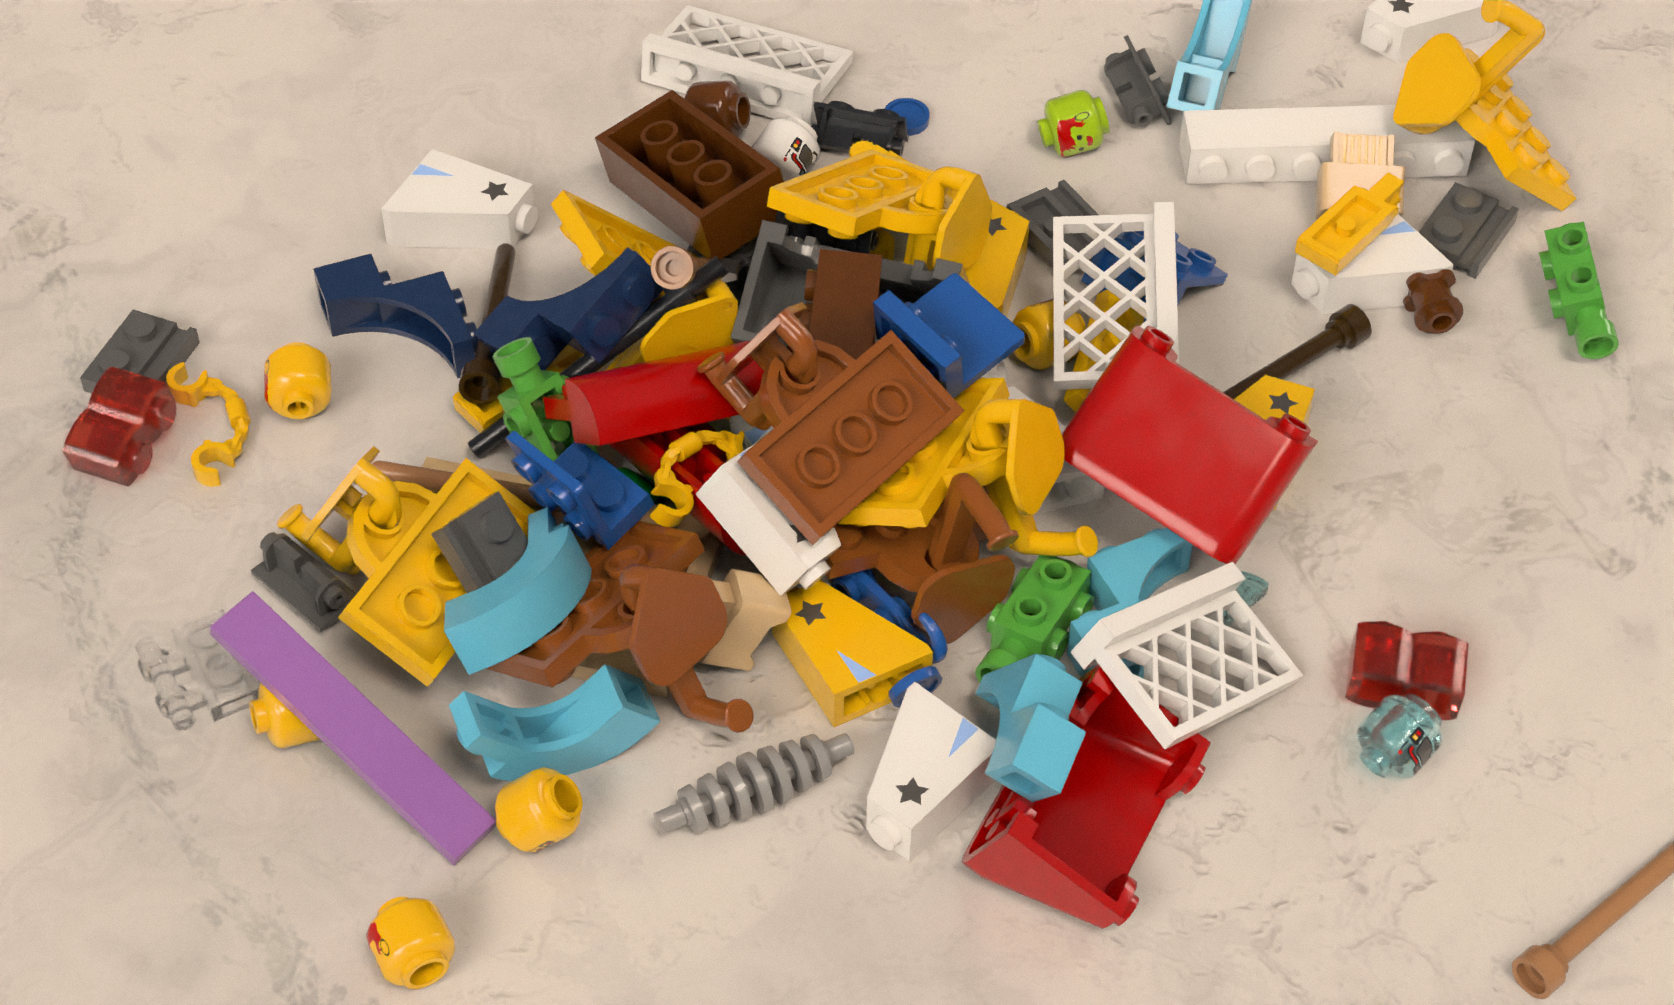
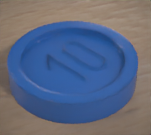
(914, 111)
(926, 677)

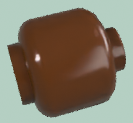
(722, 103)

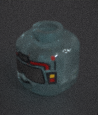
(1399, 736)

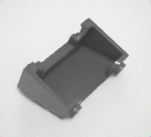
(780, 271)

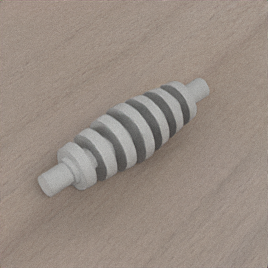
(755, 782)

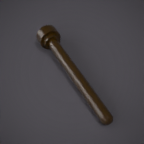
(1345, 329)
(480, 377)

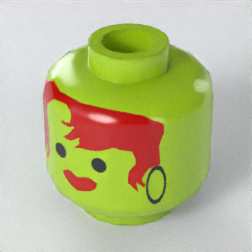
(1073, 123)

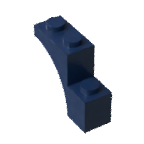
(423, 308)
(585, 318)

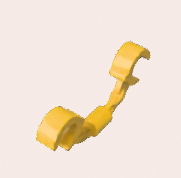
(236, 412)
(678, 451)

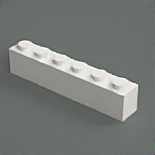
(1296, 141)

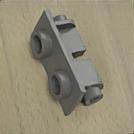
(1133, 70)
(302, 581)

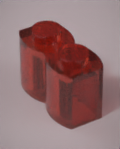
(120, 426)
(1398, 662)

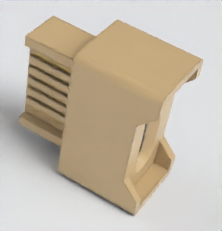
(1358, 162)
(751, 611)

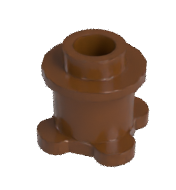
(1433, 301)

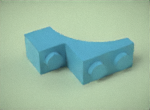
(1210, 55)
(1126, 577)
(1034, 733)

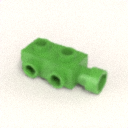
(1578, 290)
(530, 384)
(1054, 595)

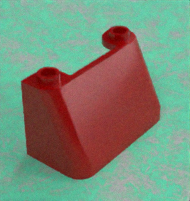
(1184, 448)
(1083, 842)

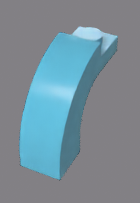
(524, 601)
(566, 735)

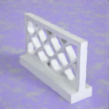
(679, 60)
(1159, 285)
(1169, 621)

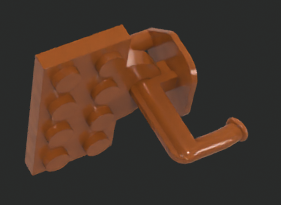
(834, 418)
(938, 559)
(643, 604)

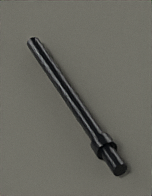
(673, 298)

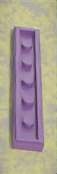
(353, 728)

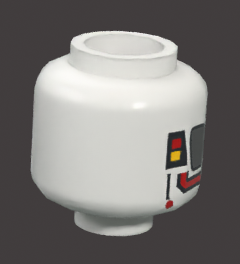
(789, 145)

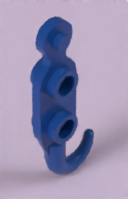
(865, 590)

